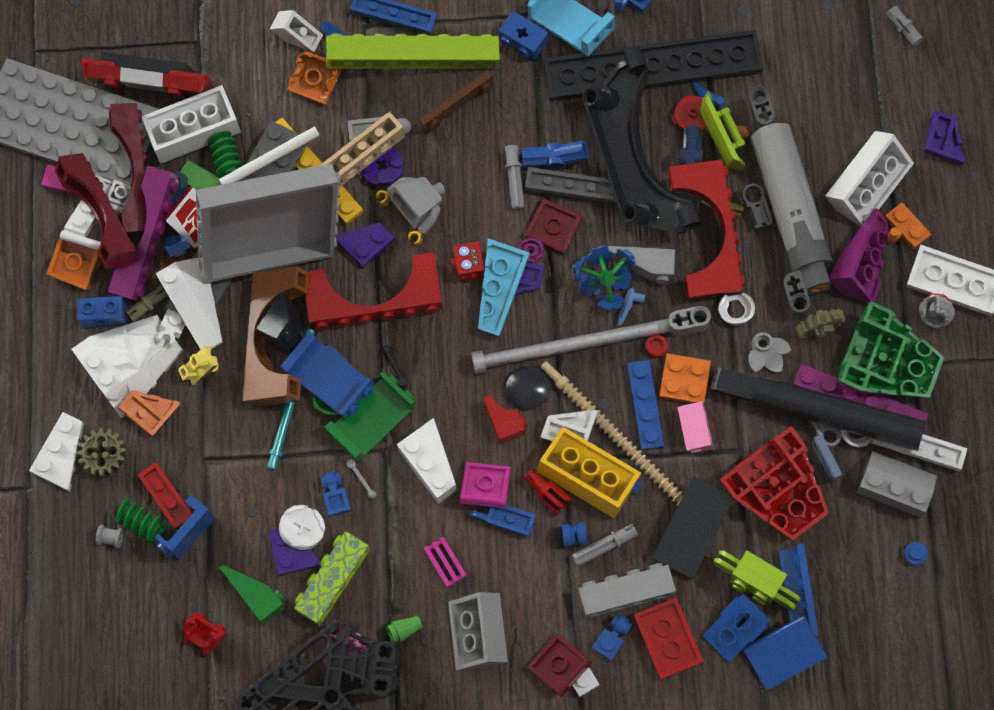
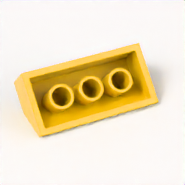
(588, 472)

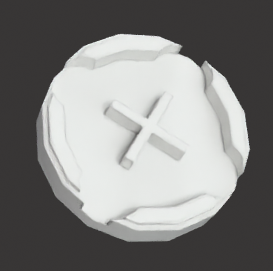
(301, 527)

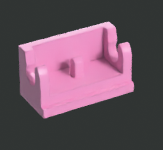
(695, 427)

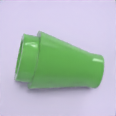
(402, 629)

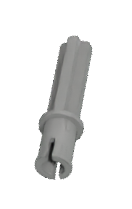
(514, 176)
(605, 544)

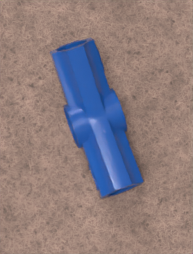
(555, 155)

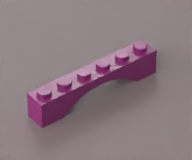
(158, 190)

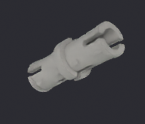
(904, 26)

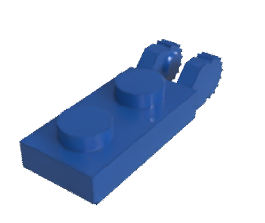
(507, 518)

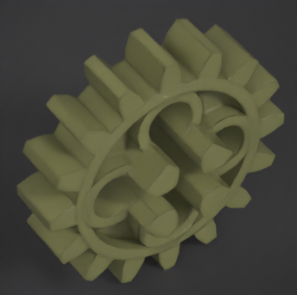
(821, 323)
(92, 443)

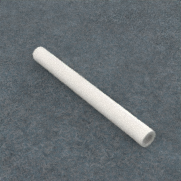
(270, 156)

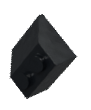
(283, 325)

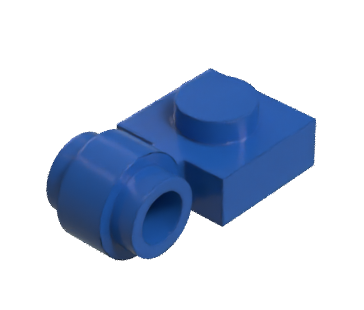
(175, 245)
(337, 499)
(609, 643)

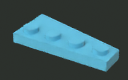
(501, 279)

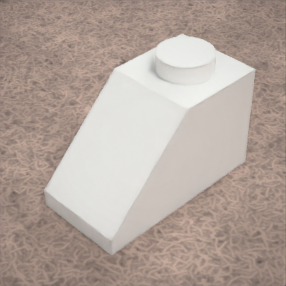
(296, 30)

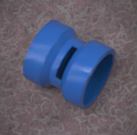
(569, 536)

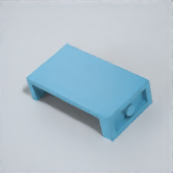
(572, 22)

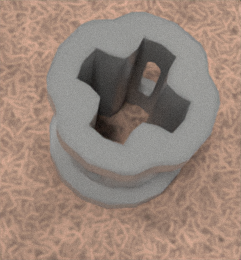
(109, 536)

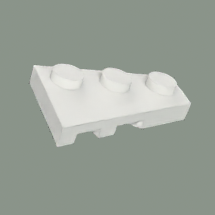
(59, 452)

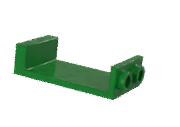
(373, 419)

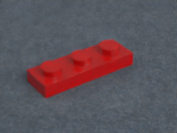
(165, 495)

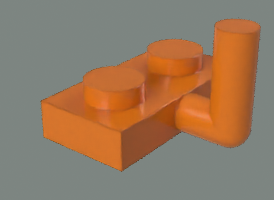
(906, 226)

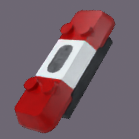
(145, 73)

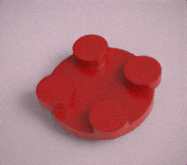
(688, 113)

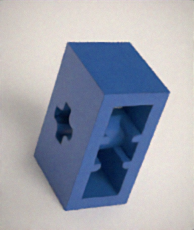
(523, 36)
(102, 311)

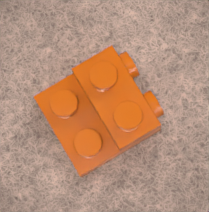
(74, 263)

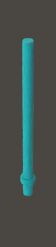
(275, 453)

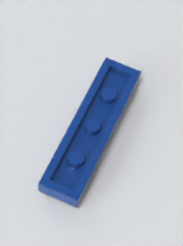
(396, 14)
(645, 405)

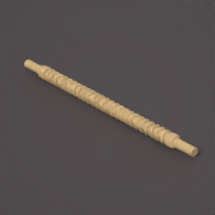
(562, 382)

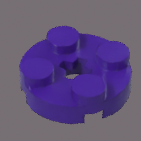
(384, 176)

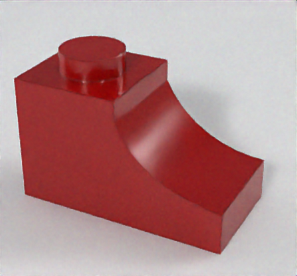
(506, 423)

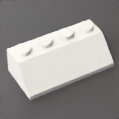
(190, 123)
(870, 177)

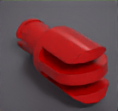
(545, 491)

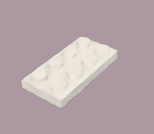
(956, 278)

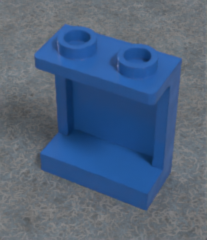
(188, 532)

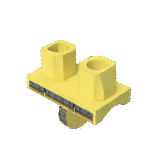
(199, 366)

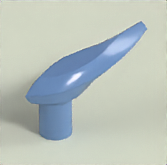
(627, 304)

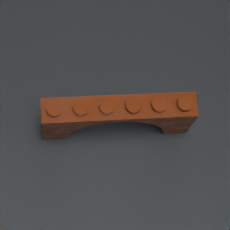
(261, 381)

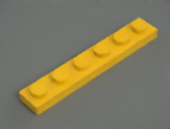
(348, 207)

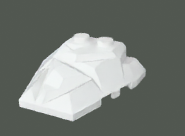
(127, 359)

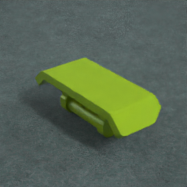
(719, 134)

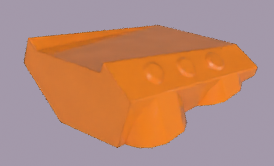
(313, 78)

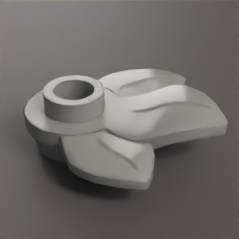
(768, 356)

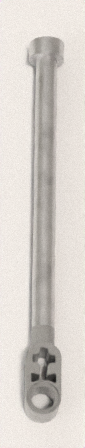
(482, 361)

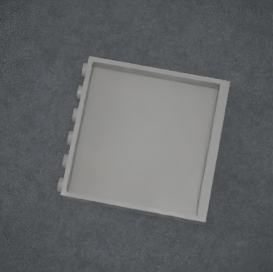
(267, 222)

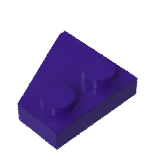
(289, 559)

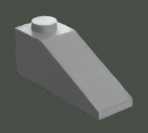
(650, 262)

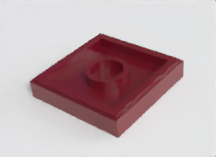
(554, 226)
(559, 665)

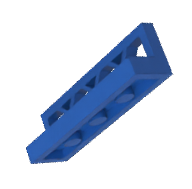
(794, 564)

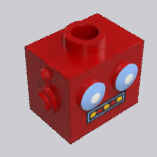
(468, 261)

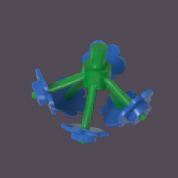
(618, 276)

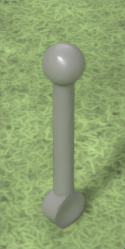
(352, 465)

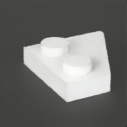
(577, 422)

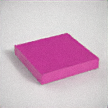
(485, 485)

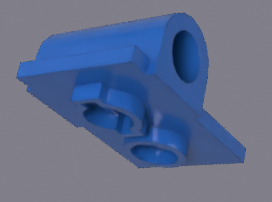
(737, 626)

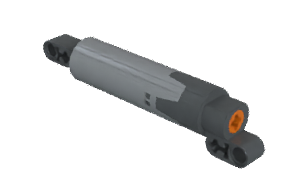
(791, 205)

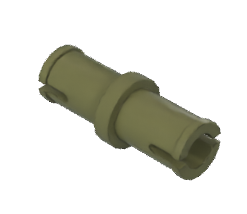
(147, 303)

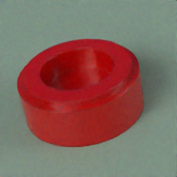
(656, 346)

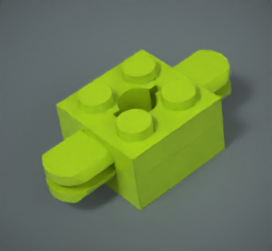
(757, 579)

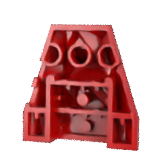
(779, 485)

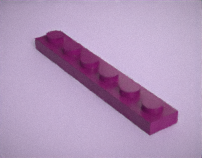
(825, 383)

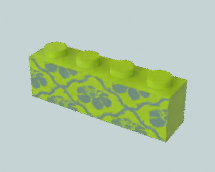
(332, 578)

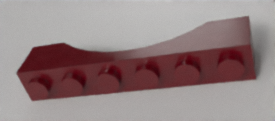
(124, 124)
(78, 177)

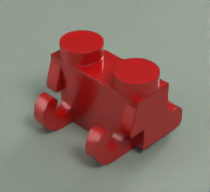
(203, 633)

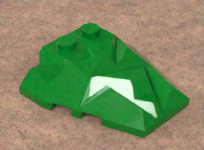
(888, 357)

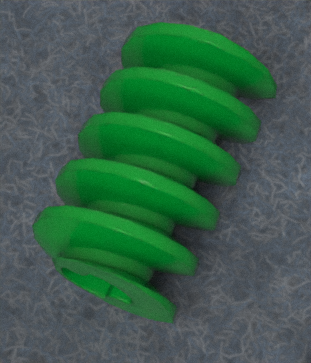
(224, 153)
(139, 522)

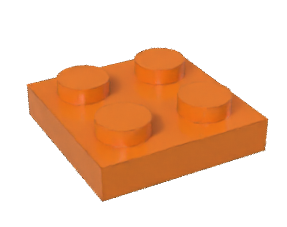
(684, 379)

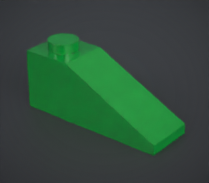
(257, 595)

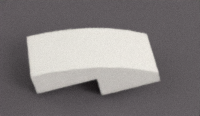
(116, 191)

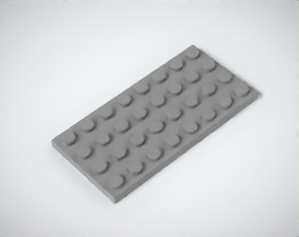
(63, 117)

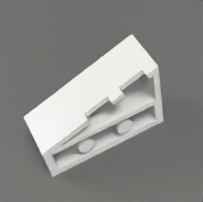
(428, 460)

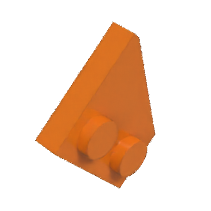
(147, 410)

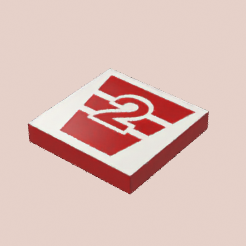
(183, 217)

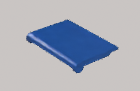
(785, 652)

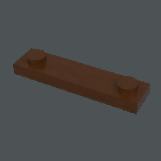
(479, 85)

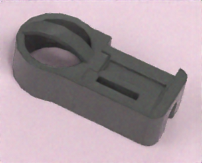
(758, 210)

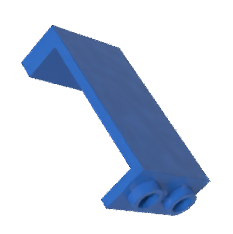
(328, 376)

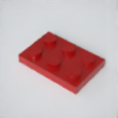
(668, 638)

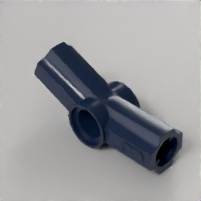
(692, 146)

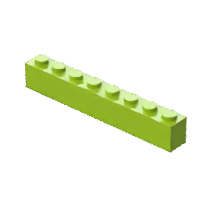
(412, 52)

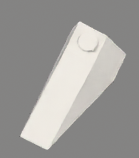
(193, 300)

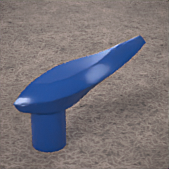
(716, 101)

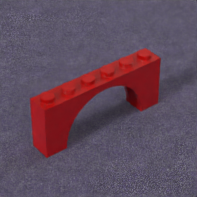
(709, 183)
(419, 295)

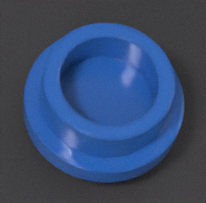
(916, 553)

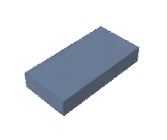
(826, 458)

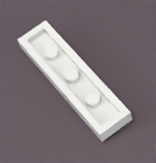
(933, 451)

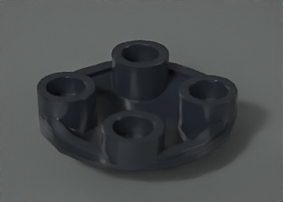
(528, 387)

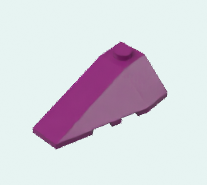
(859, 265)

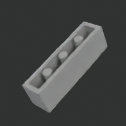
(627, 590)

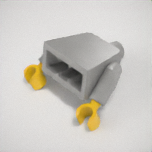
(416, 201)

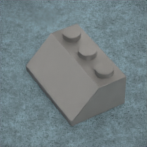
(897, 484)
(478, 631)

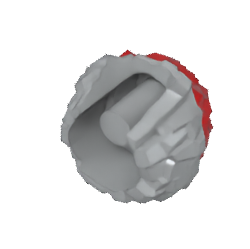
(936, 310)

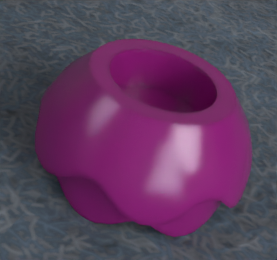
(533, 245)

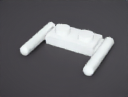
(81, 224)

